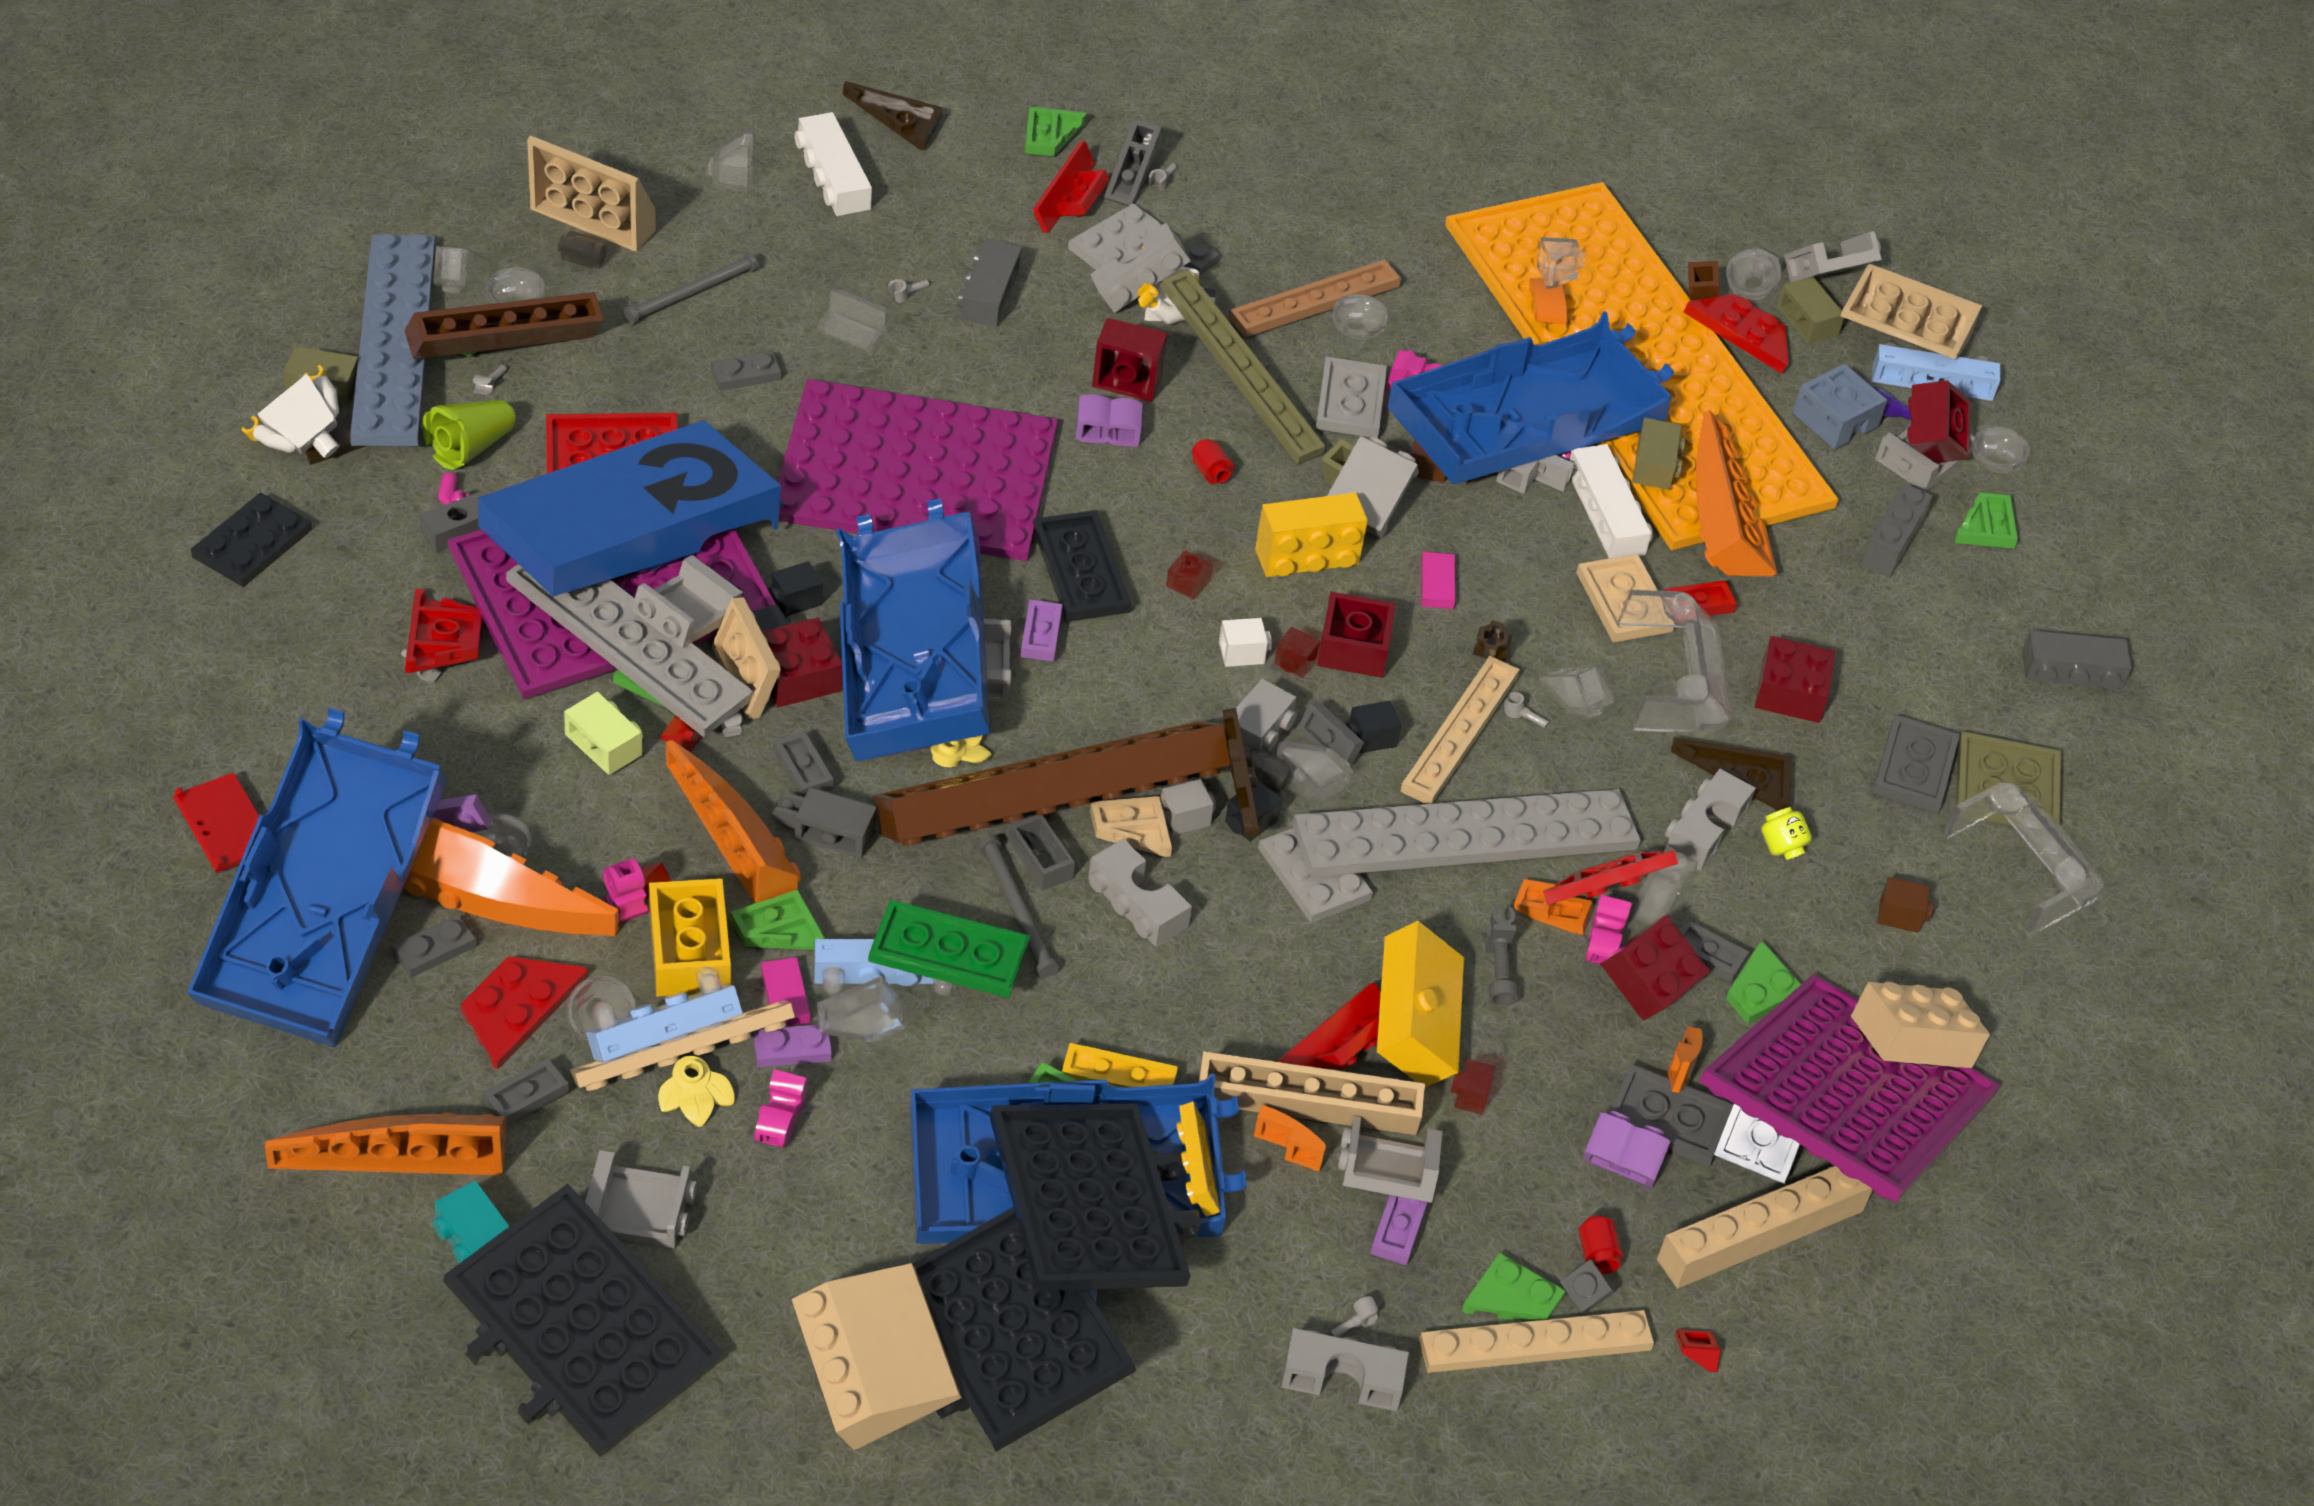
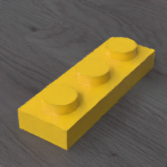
(1118, 1069)
(1198, 1159)

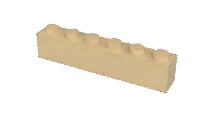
(1316, 1092)
(1761, 1225)

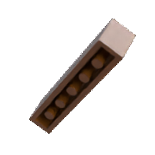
(503, 325)

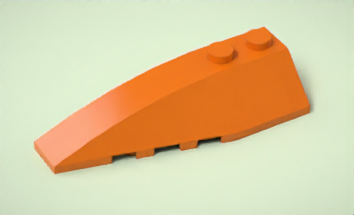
(1725, 509)
(735, 827)
(473, 877)
(397, 1144)

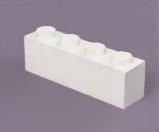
(833, 164)
(1609, 502)

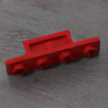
(1071, 190)
(1341, 1034)

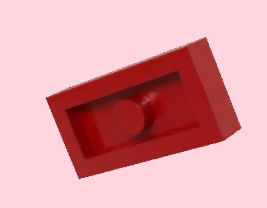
(1711, 596)

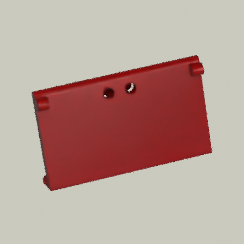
(226, 817)

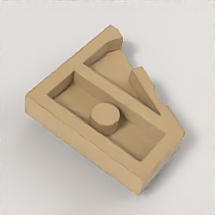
(1135, 820)

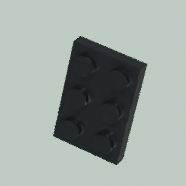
(251, 539)

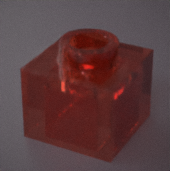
(1189, 574)
(1297, 652)
(1472, 1086)

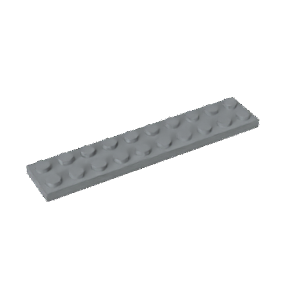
(1464, 832)

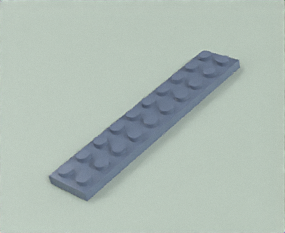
(387, 375)

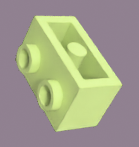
(603, 733)

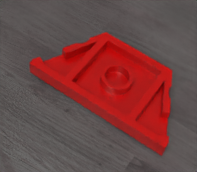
(1743, 326)
(441, 633)
(1596, 879)
(517, 1002)

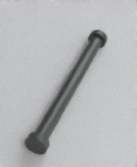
(633, 313)
(991, 847)

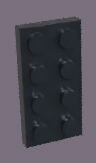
(1081, 565)

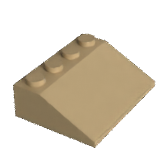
(589, 195)
(1912, 311)
(875, 1352)

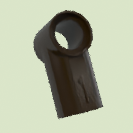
(1492, 641)

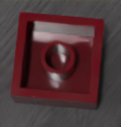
(1129, 359)
(1939, 421)
(1356, 634)
(806, 662)
(1795, 679)
(1655, 967)

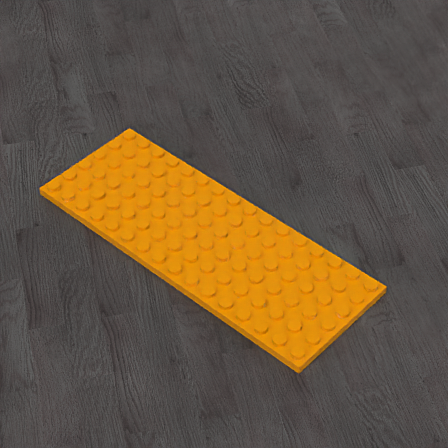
(1636, 288)

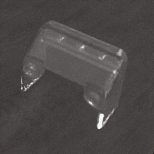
(1701, 696)
(2070, 867)

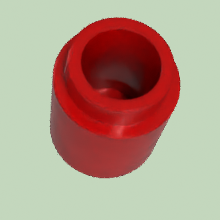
(1212, 461)
(1601, 1243)

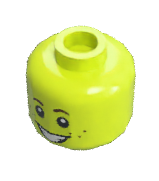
(1786, 833)

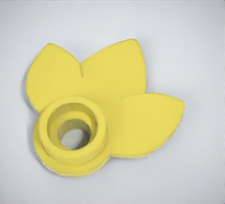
(966, 749)
(697, 1094)

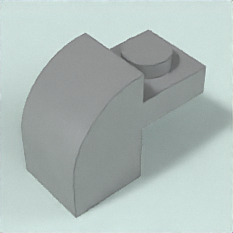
(1550, 471)

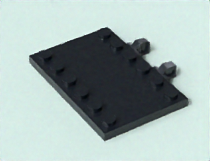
(1092, 1197)
(580, 1321)
(1010, 1347)

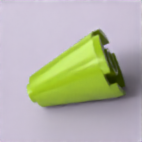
(466, 429)

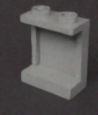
(1813, 262)
(1910, 464)
(1377, 479)
(686, 604)
(998, 658)
(1390, 1165)
(641, 1203)

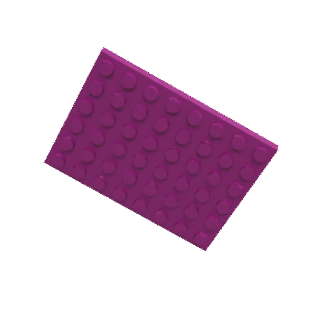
(894, 451)
(541, 650)
(1830, 1091)

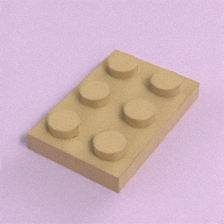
(1608, 587)
(746, 655)

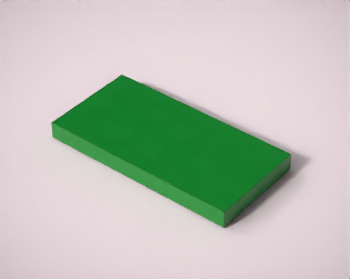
(949, 948)

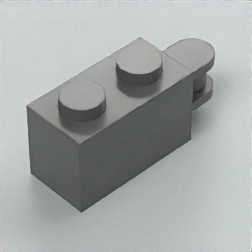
(828, 820)

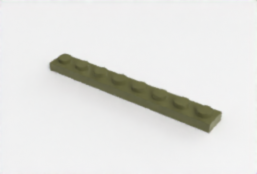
(1243, 367)

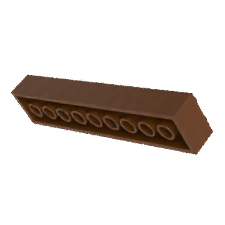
(1051, 781)

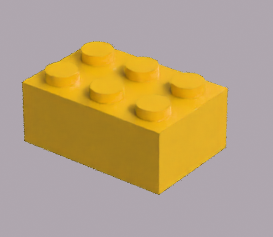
(1311, 534)
(688, 933)

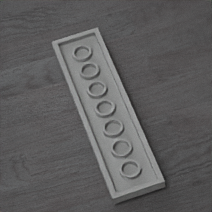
(675, 676)

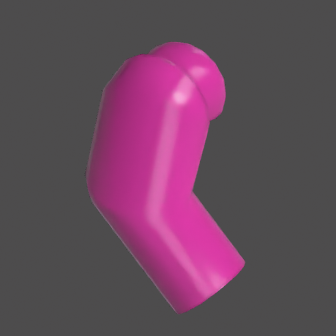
(447, 489)

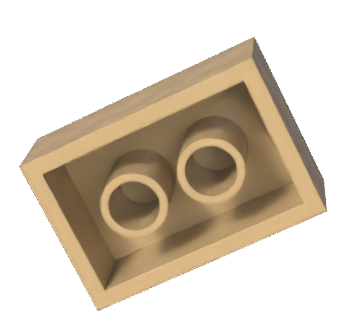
(1920, 1025)

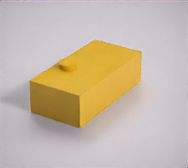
(1420, 1004)

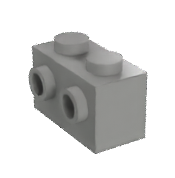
(1265, 715)

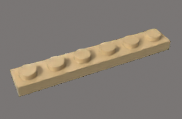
(1459, 731)
(701, 1041)
(1535, 1341)

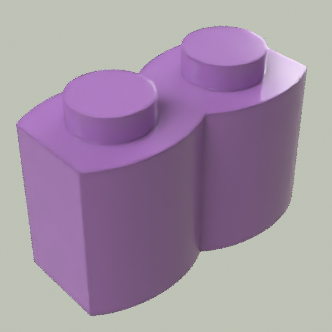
(1109, 420)
(1627, 1148)

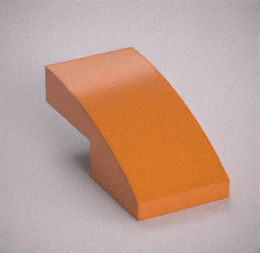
(1548, 304)
(1568, 914)
(1685, 1059)
(1301, 1143)

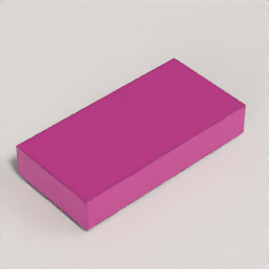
(1438, 580)
(784, 982)

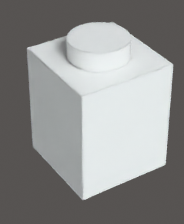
(1244, 642)

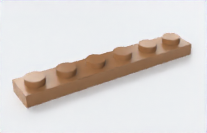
(1312, 298)

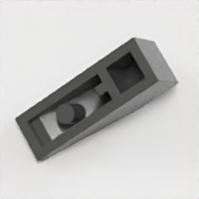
(1135, 162)

